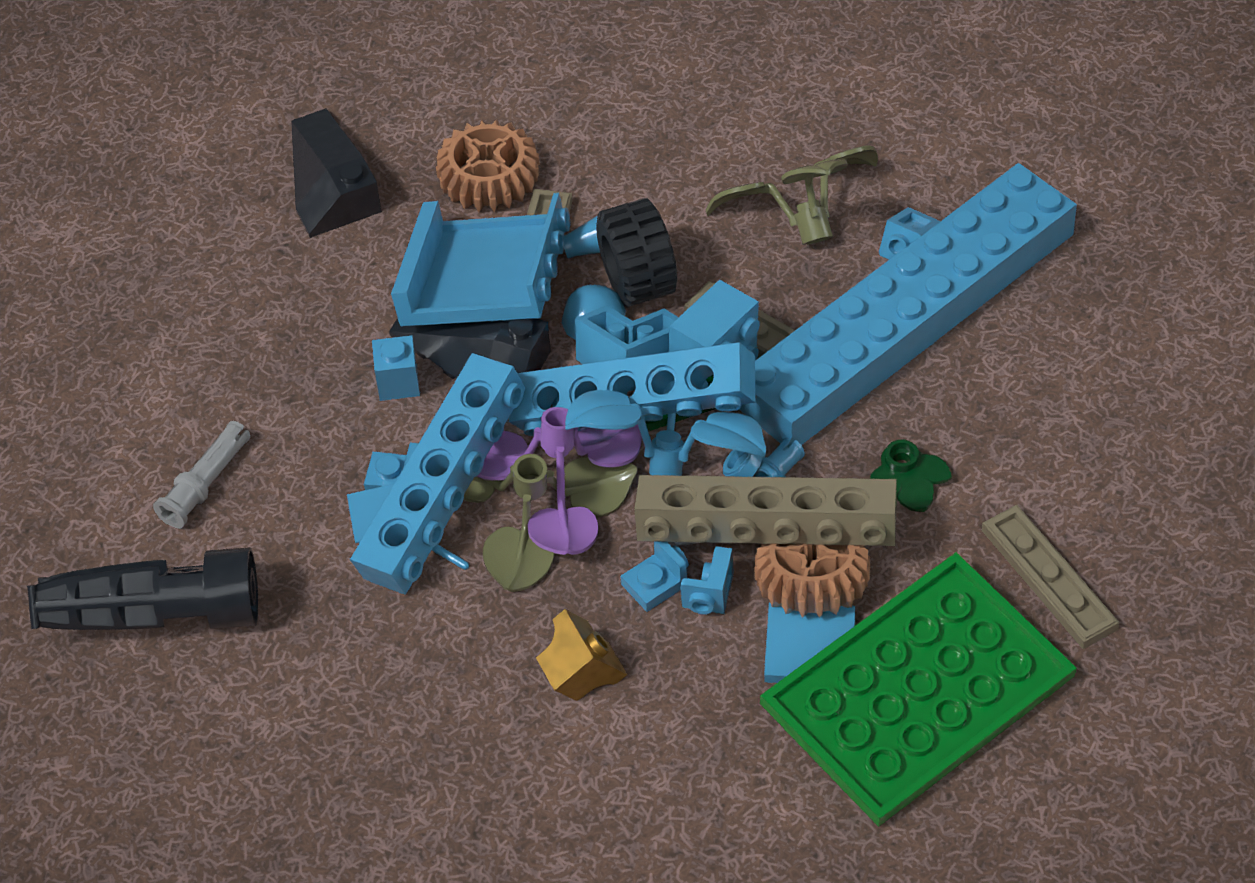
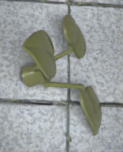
(811, 215)
(511, 553)

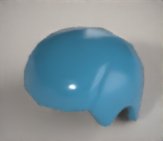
(587, 299)

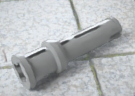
(192, 486)

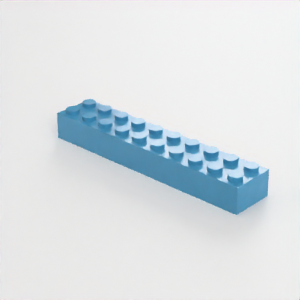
(908, 304)

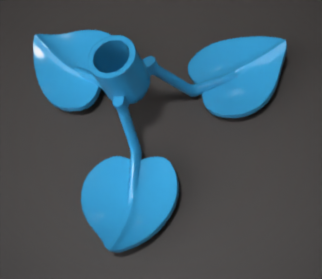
(666, 451)

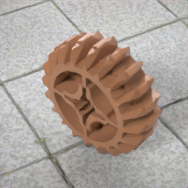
(487, 175)
(812, 576)

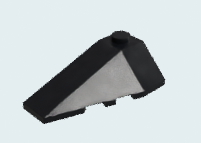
(329, 176)
(512, 342)

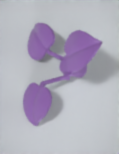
(573, 528)

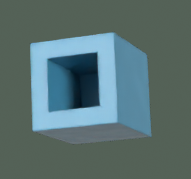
(395, 368)

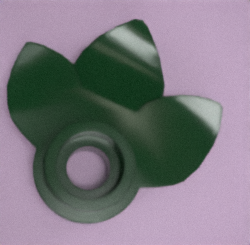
(915, 476)

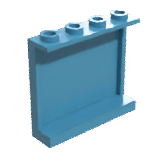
(479, 267)

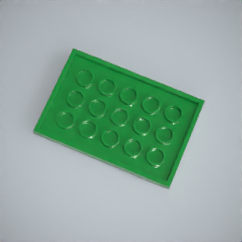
(917, 688)

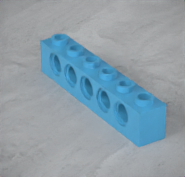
(731, 386)
(471, 412)

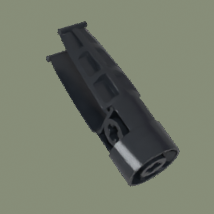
(148, 592)

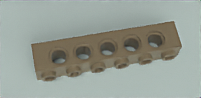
(766, 510)

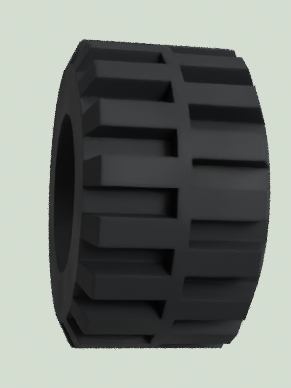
(636, 252)

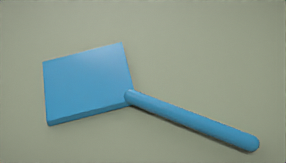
(365, 506)

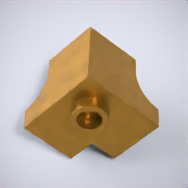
(578, 658)

